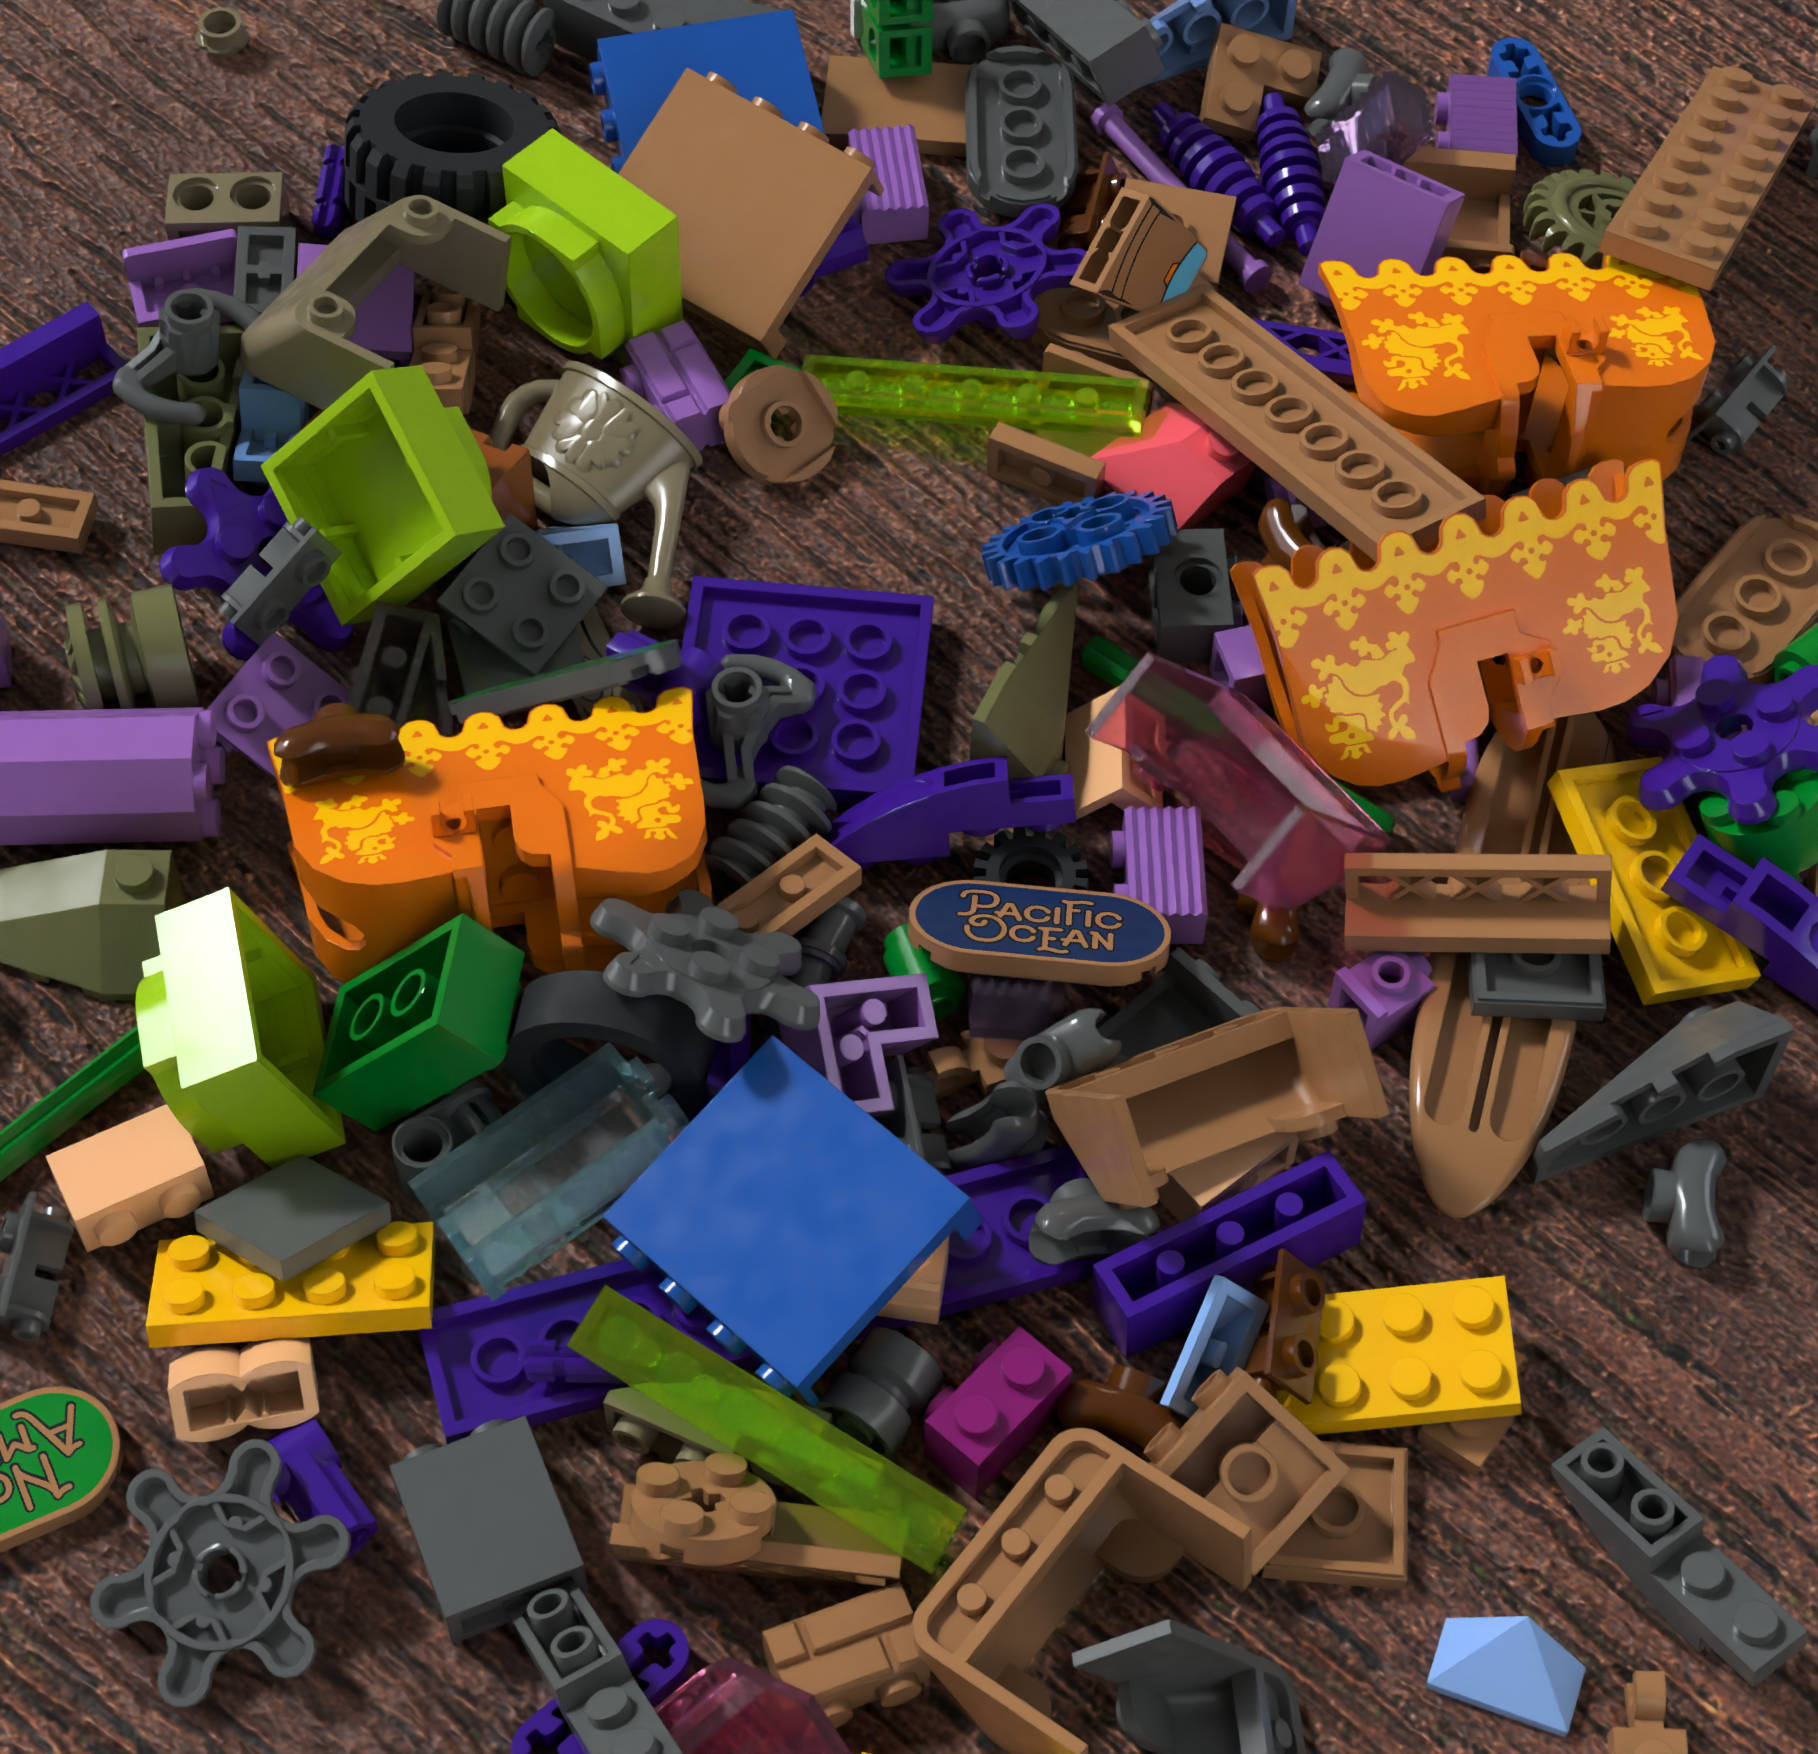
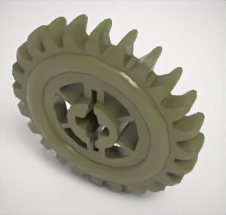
(1557, 211)

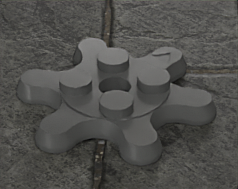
(706, 963)
(173, 1578)

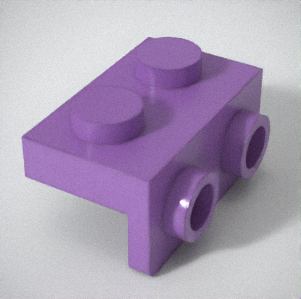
(179, 264)

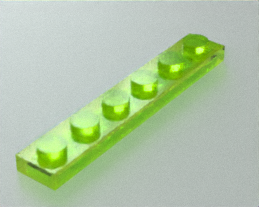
(983, 395)
(769, 1429)

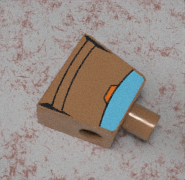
(1140, 255)

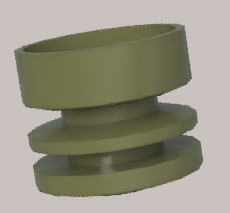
(131, 656)

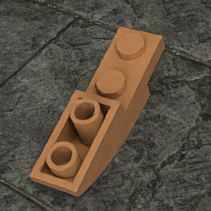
(448, 344)

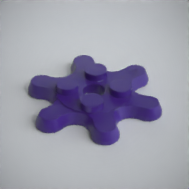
(980, 255)
(234, 533)
(1736, 768)

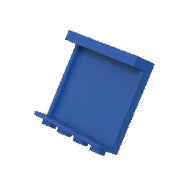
(752, 52)
(786, 1218)

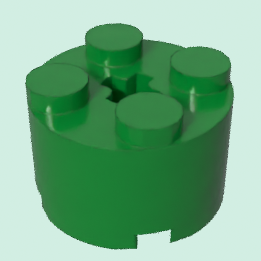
(1784, 839)

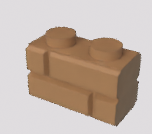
(850, 1653)

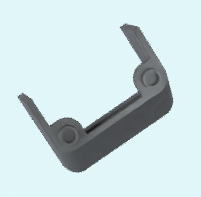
(1196, 1693)

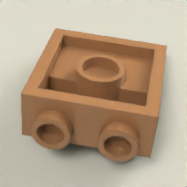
(1248, 1460)

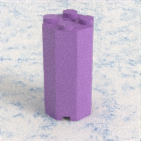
(109, 776)

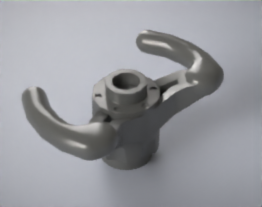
(183, 345)
(743, 715)

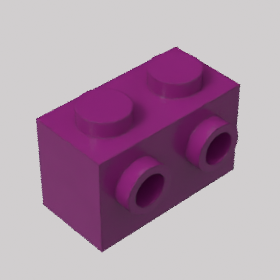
(995, 1411)

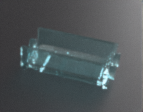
(549, 1166)

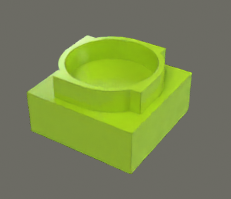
(587, 250)
(389, 487)
(235, 1033)

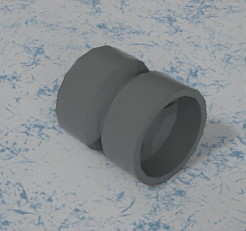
(885, 1386)

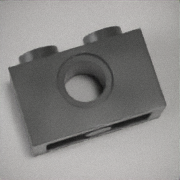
(1191, 594)

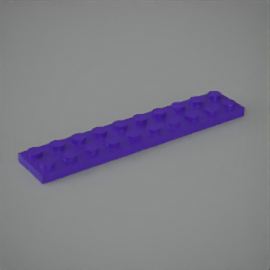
(480, 1344)

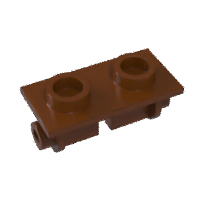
(1090, 203)
(1290, 1351)

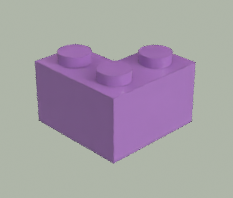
(859, 1028)

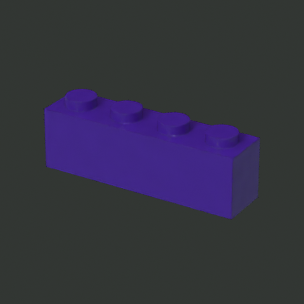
(1163, 1280)

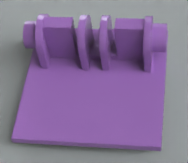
(268, 697)

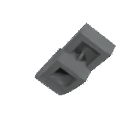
(1668, 1558)
(589, 1675)

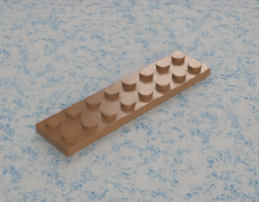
(1709, 177)
(1293, 420)

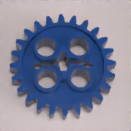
(1079, 540)

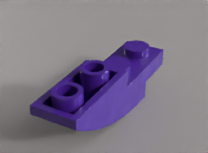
(970, 797)
(1755, 907)

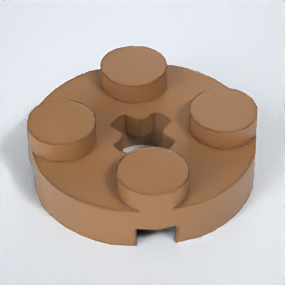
(749, 432)
(702, 1508)

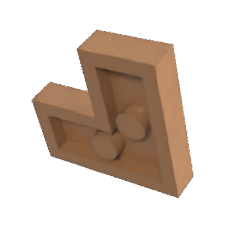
(1251, 66)

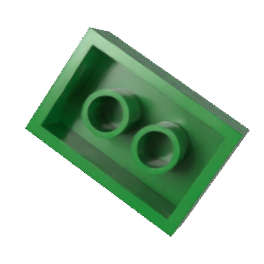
(420, 1023)

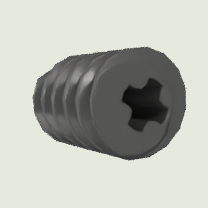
(504, 29)
(771, 827)

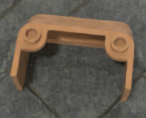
(1214, 1094)
(1036, 1555)

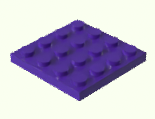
(857, 649)

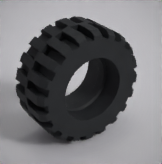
(437, 141)

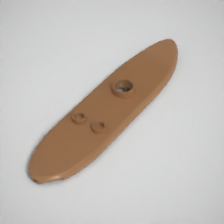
(1492, 1081)

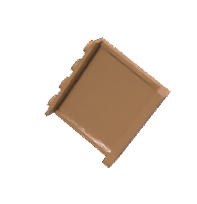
(750, 202)

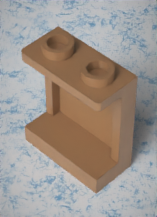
(1484, 217)
(1055, 462)

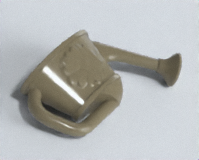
(598, 456)

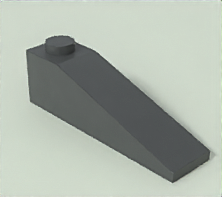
(1690, 1074)

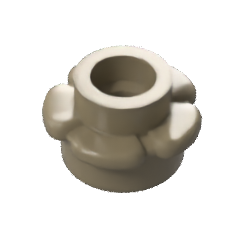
(221, 32)

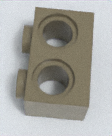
(224, 201)

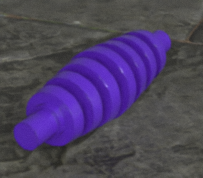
(1215, 166)
(1290, 171)

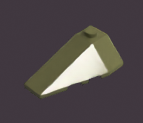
(1028, 698)
(87, 918)

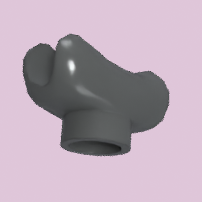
(969, 28)
(1346, 79)
(1062, 1053)
(1001, 1125)
(1686, 1202)
(1084, 1226)

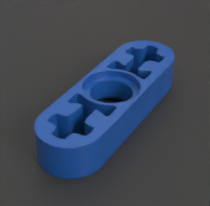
(1532, 122)

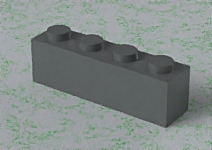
(1095, 42)

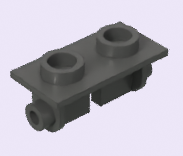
(1724, 413)
(299, 562)
(915, 1110)
(31, 1243)

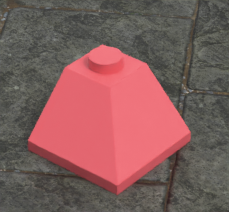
(1177, 459)

